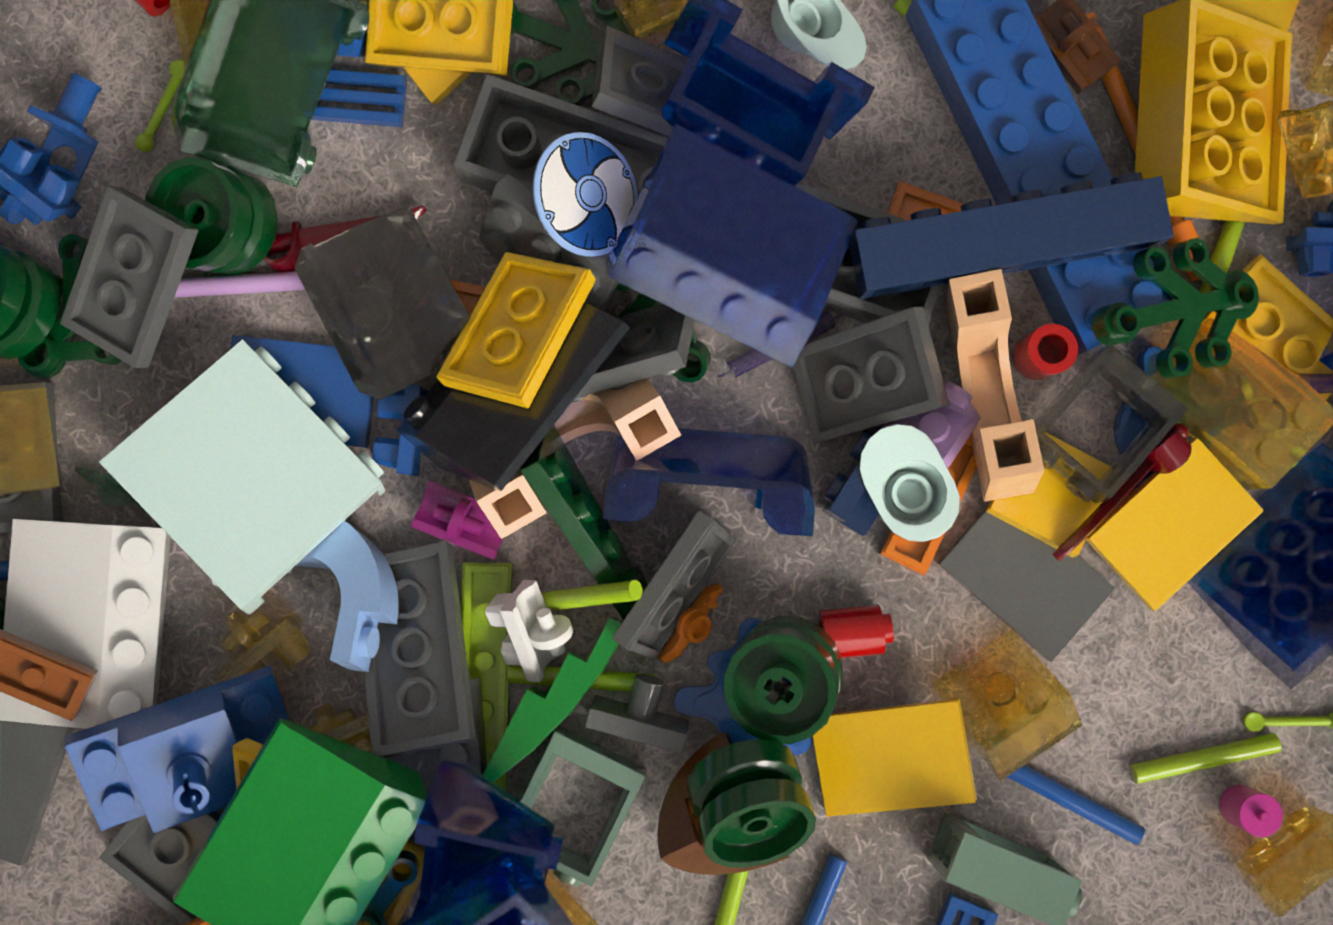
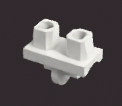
(532, 630)

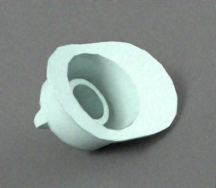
(819, 30)
(909, 483)

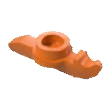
(692, 624)

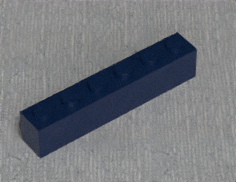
(1010, 236)

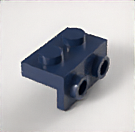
(847, 495)

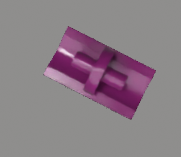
(456, 520)

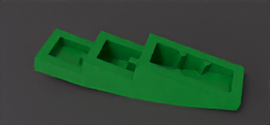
(543, 712)

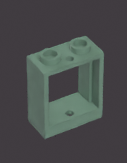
(572, 866)
(1005, 871)

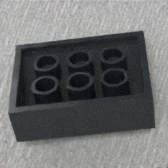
(494, 438)

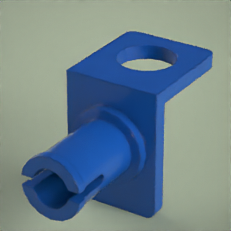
(68, 122)

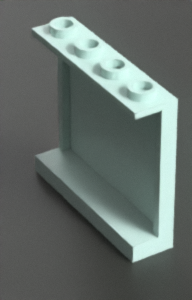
(244, 473)

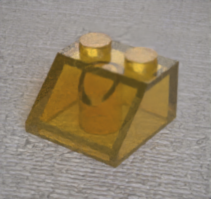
(1009, 704)

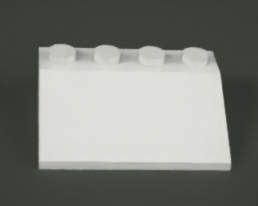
(93, 599)

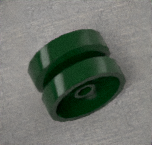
(226, 206)
(26, 302)
(776, 707)
(750, 803)

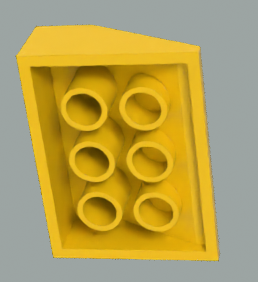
(1213, 111)

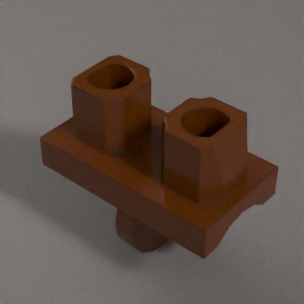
(1076, 44)

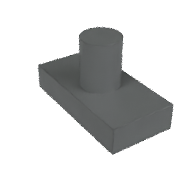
(639, 717)

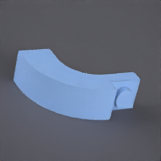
(366, 593)

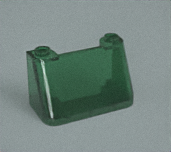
(260, 80)

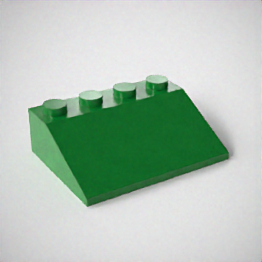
(304, 835)

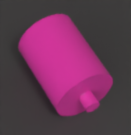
(1251, 810)

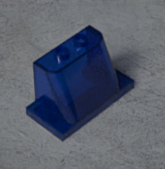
(752, 100)

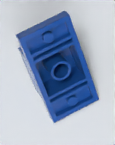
(175, 754)

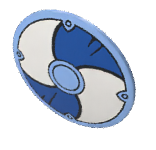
(583, 193)

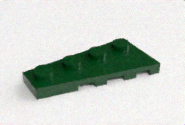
(575, 510)

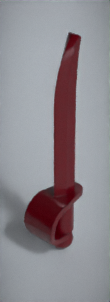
(301, 237)
(1164, 458)

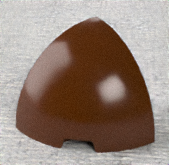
(678, 825)

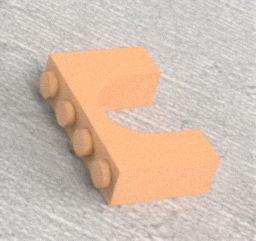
(631, 412)
(1002, 443)

